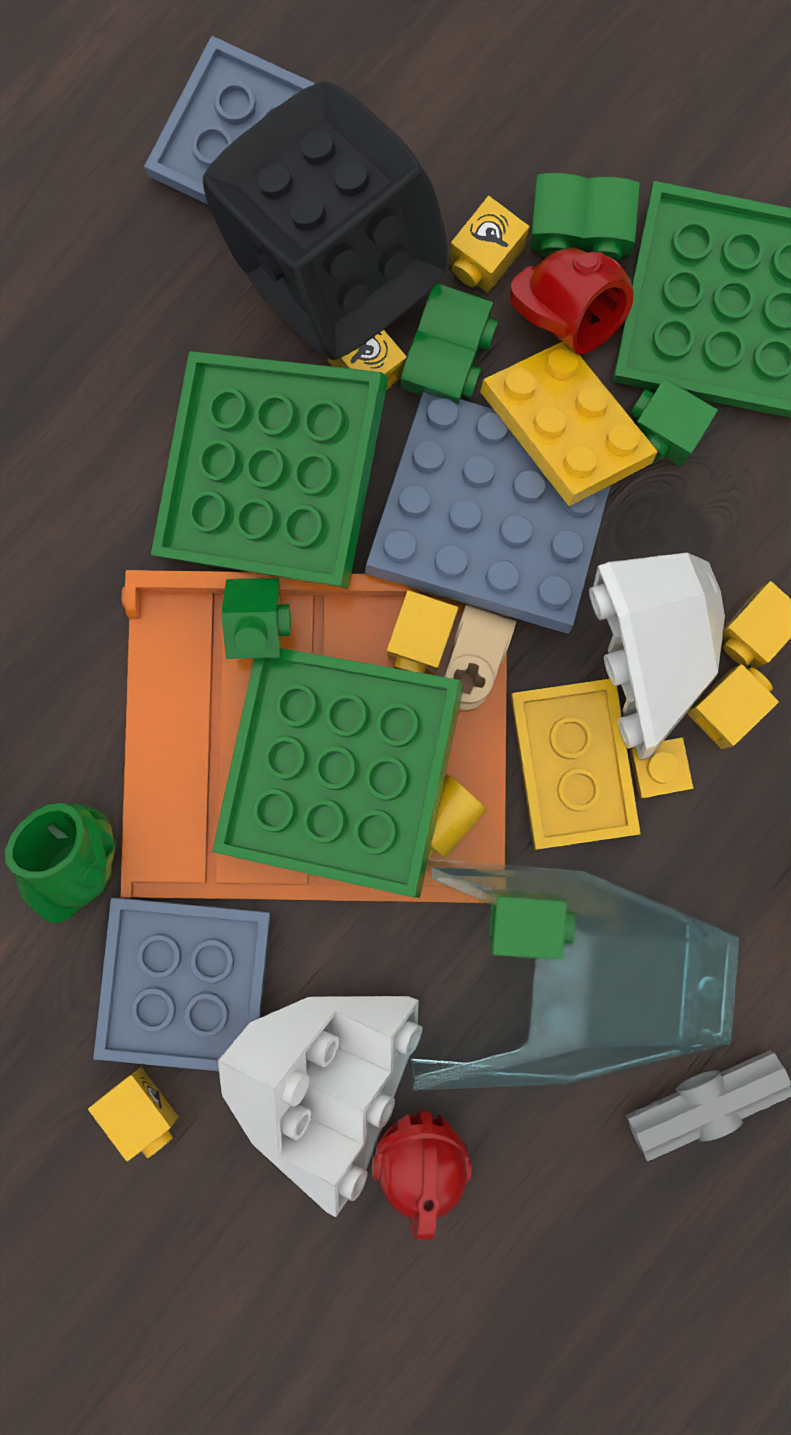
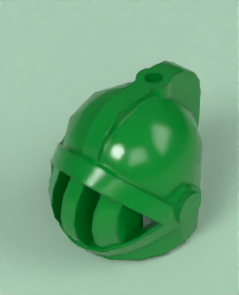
(61, 858)

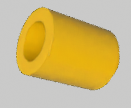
(455, 816)

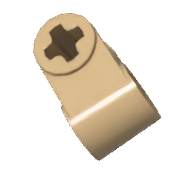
(479, 650)

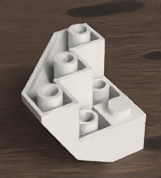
(663, 641)
(321, 1087)

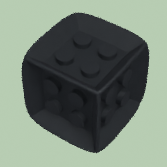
(329, 218)

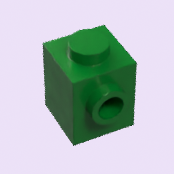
(672, 420)
(254, 618)
(530, 924)

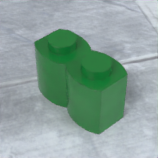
(584, 214)
(448, 344)

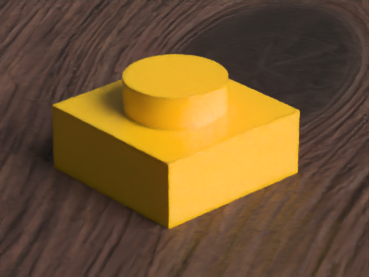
(663, 771)

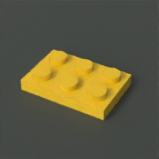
(568, 422)
(574, 764)

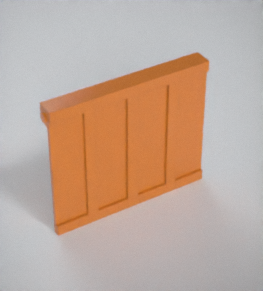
(188, 714)

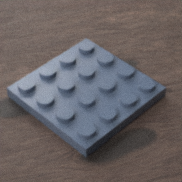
(483, 520)

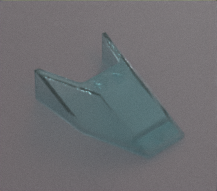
(624, 996)

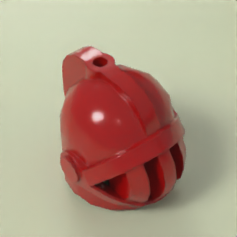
(566, 292)
(422, 1169)

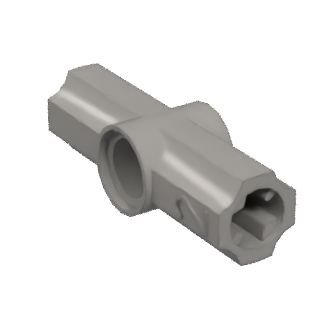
(709, 1105)

